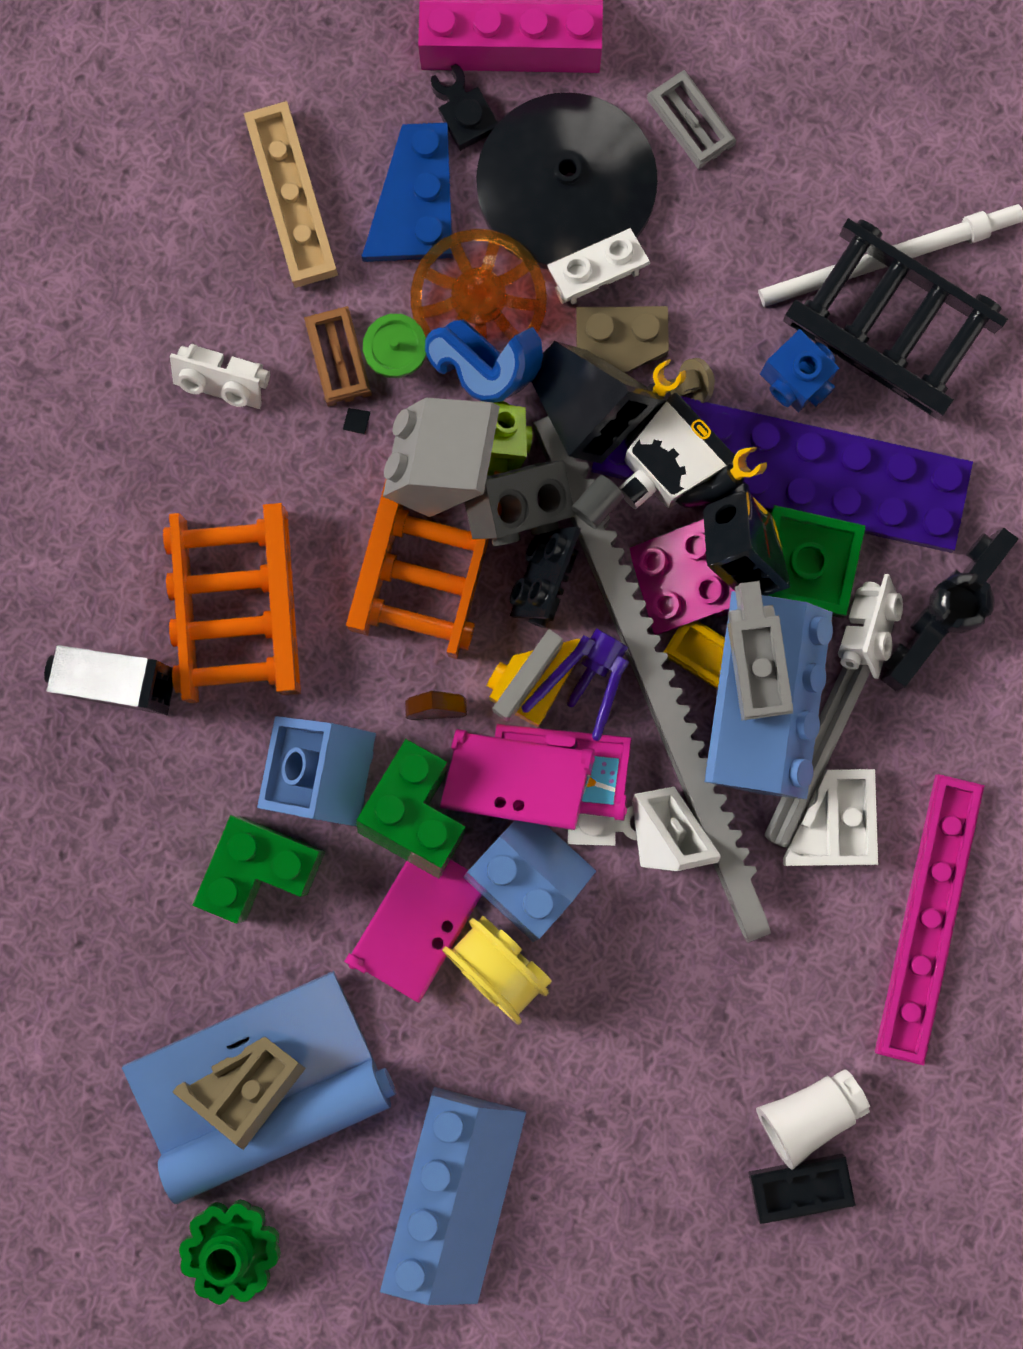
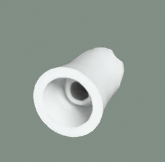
(813, 1116)

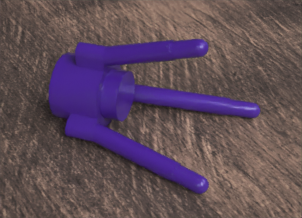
(601, 655)

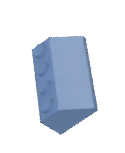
(774, 751)
(453, 1200)

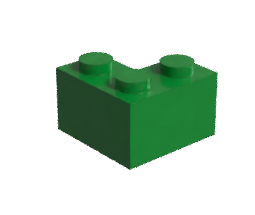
(400, 815)
(248, 857)

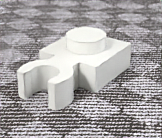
(600, 829)

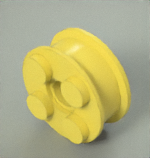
(498, 968)

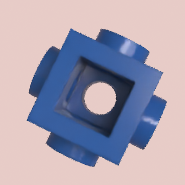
(800, 372)

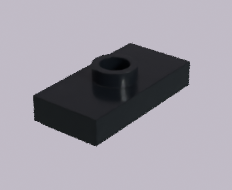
(806, 1190)

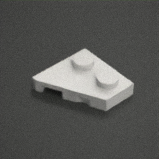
(838, 822)

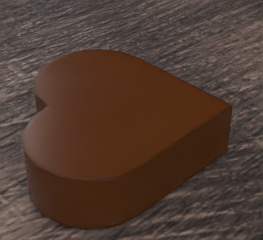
(435, 706)

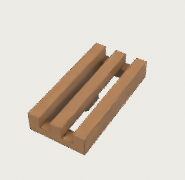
(347, 391)

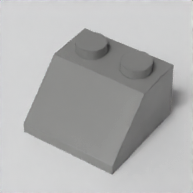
(440, 454)

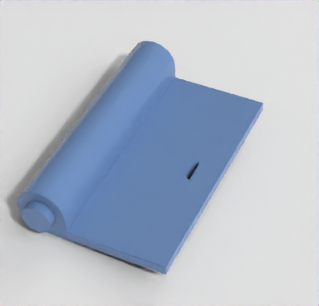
(330, 1095)

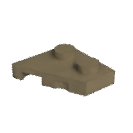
(624, 334)
(243, 1090)

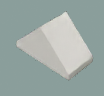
(670, 833)

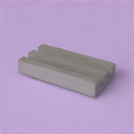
(711, 150)
(528, 675)

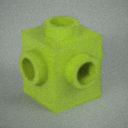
(511, 439)

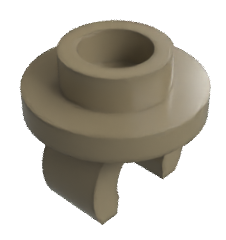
(698, 382)

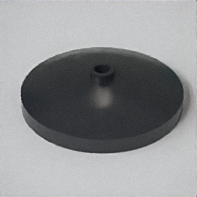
(557, 215)

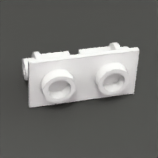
(597, 266)
(200, 371)
(878, 610)

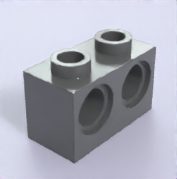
(518, 499)

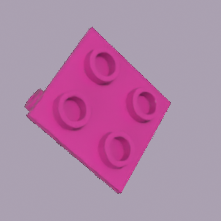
(677, 579)

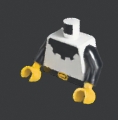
(680, 454)

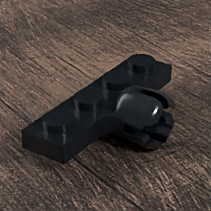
(954, 607)

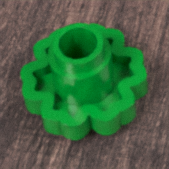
(230, 1252)

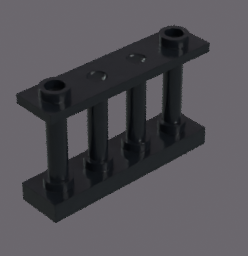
(891, 365)

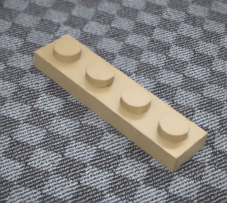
(290, 194)

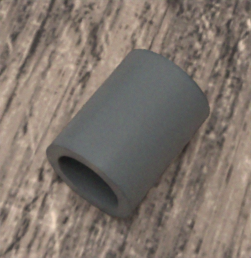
(598, 501)

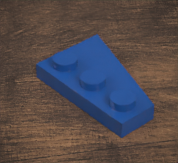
(414, 198)

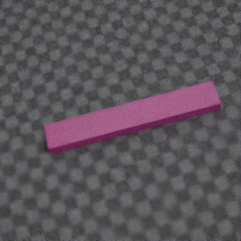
(929, 919)

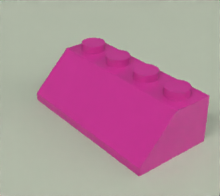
(511, 35)

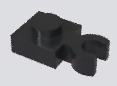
(465, 113)

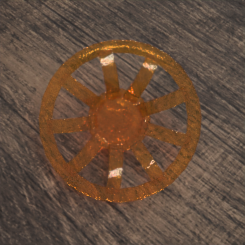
(478, 292)

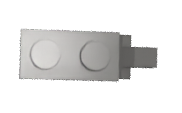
(758, 656)

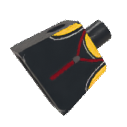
(744, 542)

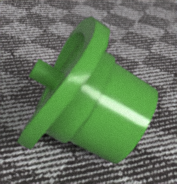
(394, 346)

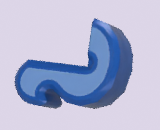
(479, 365)

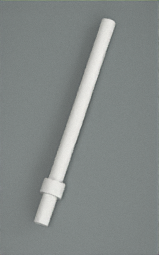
(973, 228)

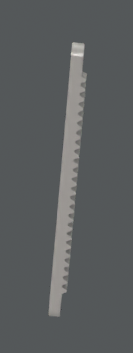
(659, 695)

